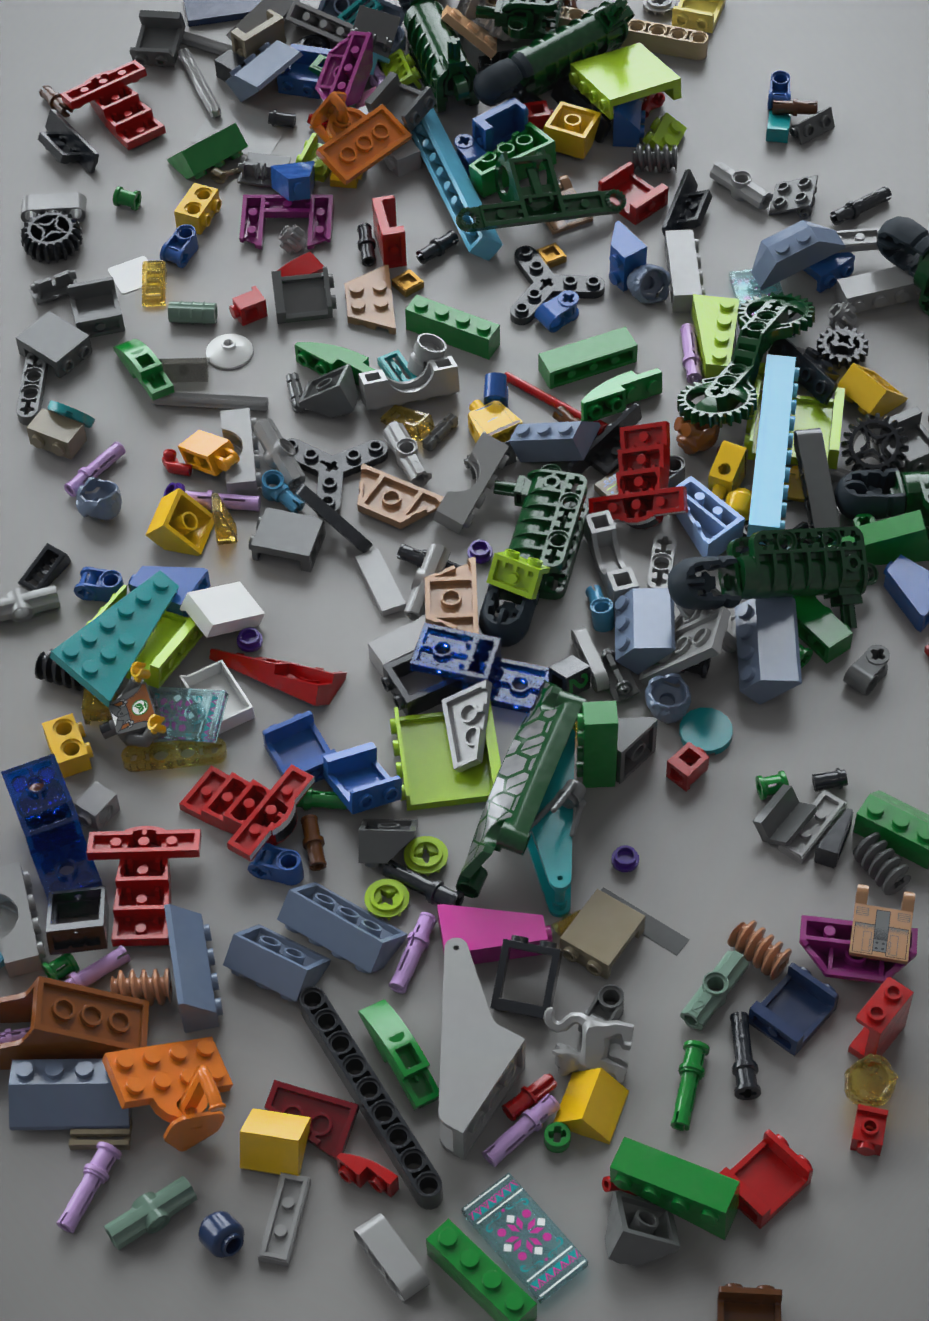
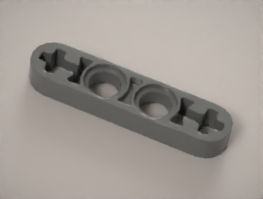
(31, 387)

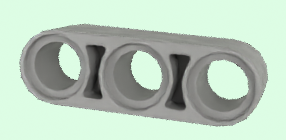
(70, 202)
(391, 1257)

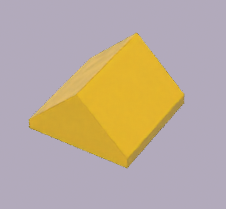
(592, 1104)
(273, 1142)

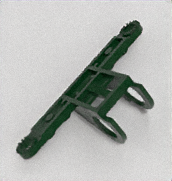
(536, 202)

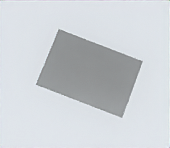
(256, 131)

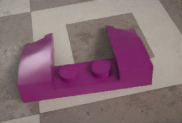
(259, 207)

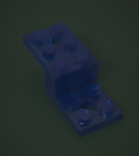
(477, 658)
(50, 825)

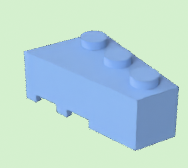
(709, 519)

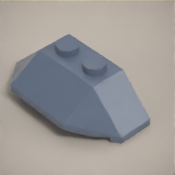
(793, 251)

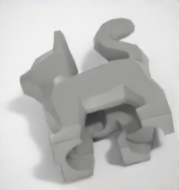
(596, 1042)

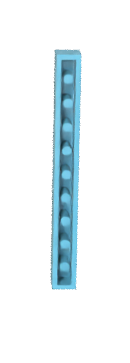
(453, 182)
(772, 445)

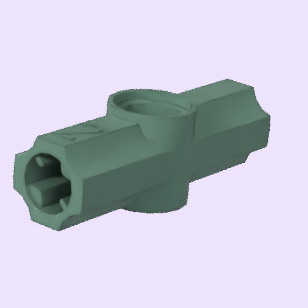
(706, 1001)
(150, 1212)

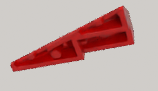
(303, 682)

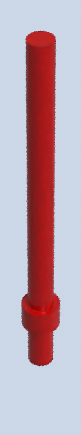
(547, 398)

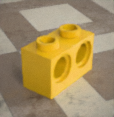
(198, 207)
(64, 740)

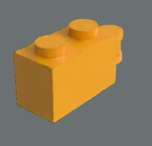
(208, 453)

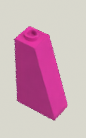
(488, 927)

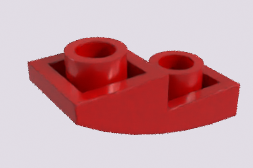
(302, 265)
(360, 1170)

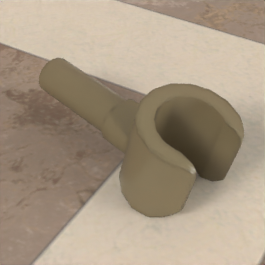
(221, 176)

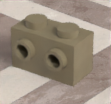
(56, 434)

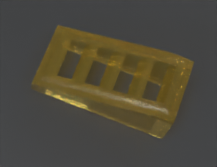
(154, 276)
(416, 422)
(224, 524)

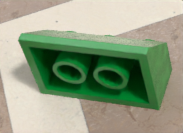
(209, 152)
(897, 823)

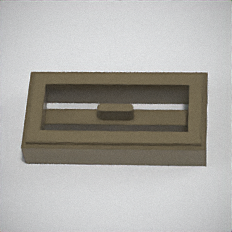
(75, 1144)

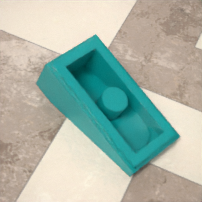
(778, 127)

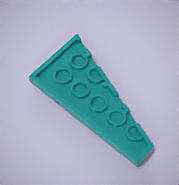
(109, 644)

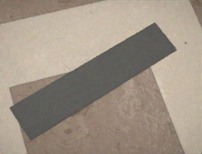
(657, 930)

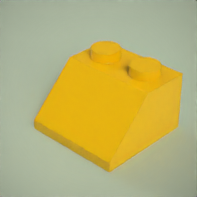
(573, 129)
(870, 391)
(180, 524)

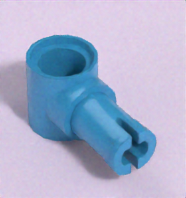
(281, 492)
(601, 609)

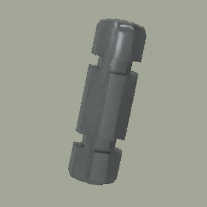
(295, 391)
(440, 432)

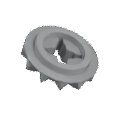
(664, 6)

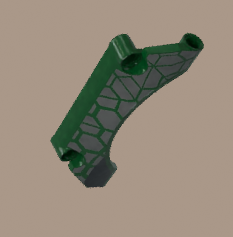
(521, 782)

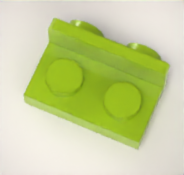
(403, 66)
(309, 154)
(516, 573)

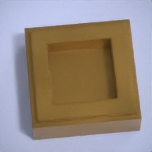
(552, 255)
(407, 283)

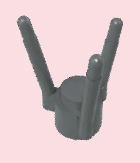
(569, 797)

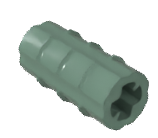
(192, 312)

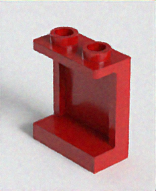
(641, 197)
(388, 235)
(882, 1019)
(769, 1178)

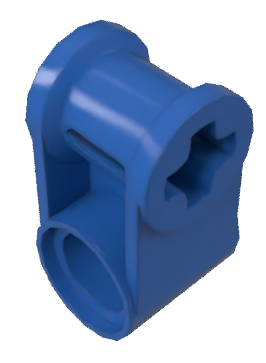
(779, 88)
(467, 150)
(180, 246)
(558, 311)
(496, 388)
(99, 584)
(273, 865)

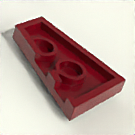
(330, 1116)

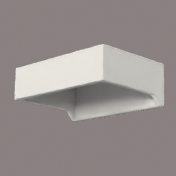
(222, 609)
(218, 677)

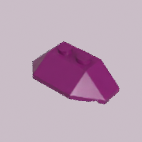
(347, 67)
(828, 946)

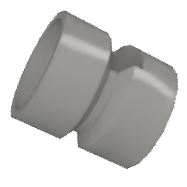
(426, 347)

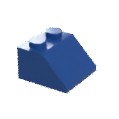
(627, 124)
(625, 255)

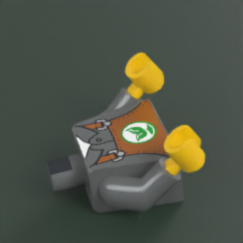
(135, 712)

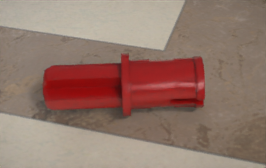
(529, 1096)

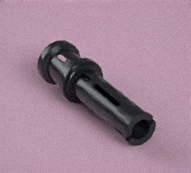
(433, 890)
(744, 1066)

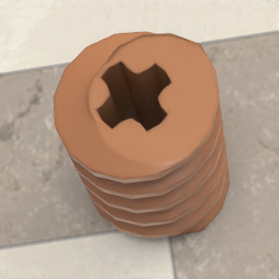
(759, 949)
(144, 987)

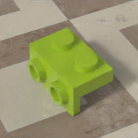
(664, 131)

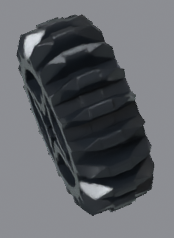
(51, 236)
(863, 428)

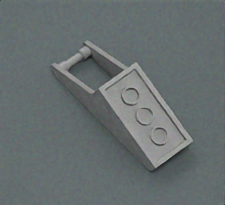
(476, 1058)

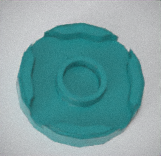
(71, 413)
(706, 729)

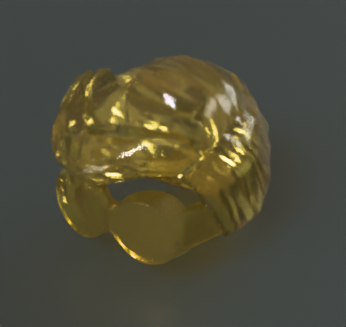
(870, 1081)

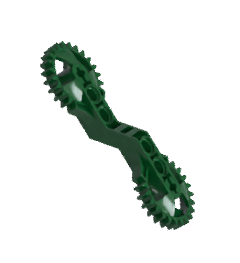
(738, 379)

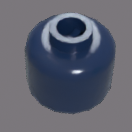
(221, 1234)

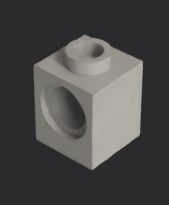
(97, 806)

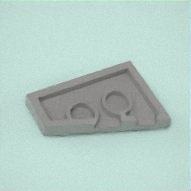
(467, 723)

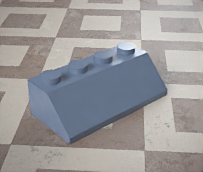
(767, 647)
(340, 927)
(192, 969)
(63, 1096)

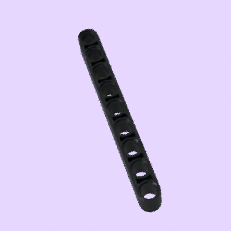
(373, 1107)

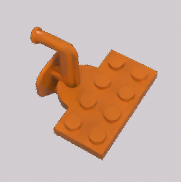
(353, 138)
(176, 1083)

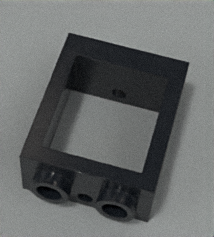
(421, 700)
(79, 935)
(521, 943)

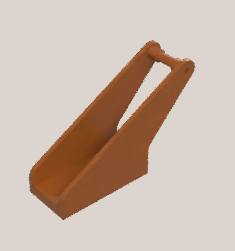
(72, 1022)

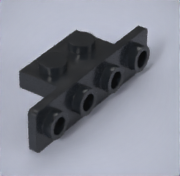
(566, 93)
(67, 143)
(687, 206)
(814, 373)
(603, 451)

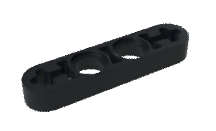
(333, 518)

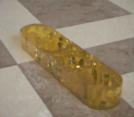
(174, 757)

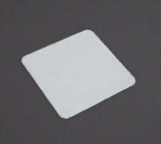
(128, 274)

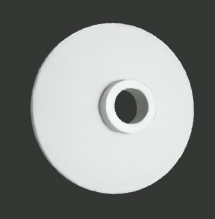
(229, 351)

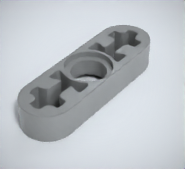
(658, 556)
(587, 653)

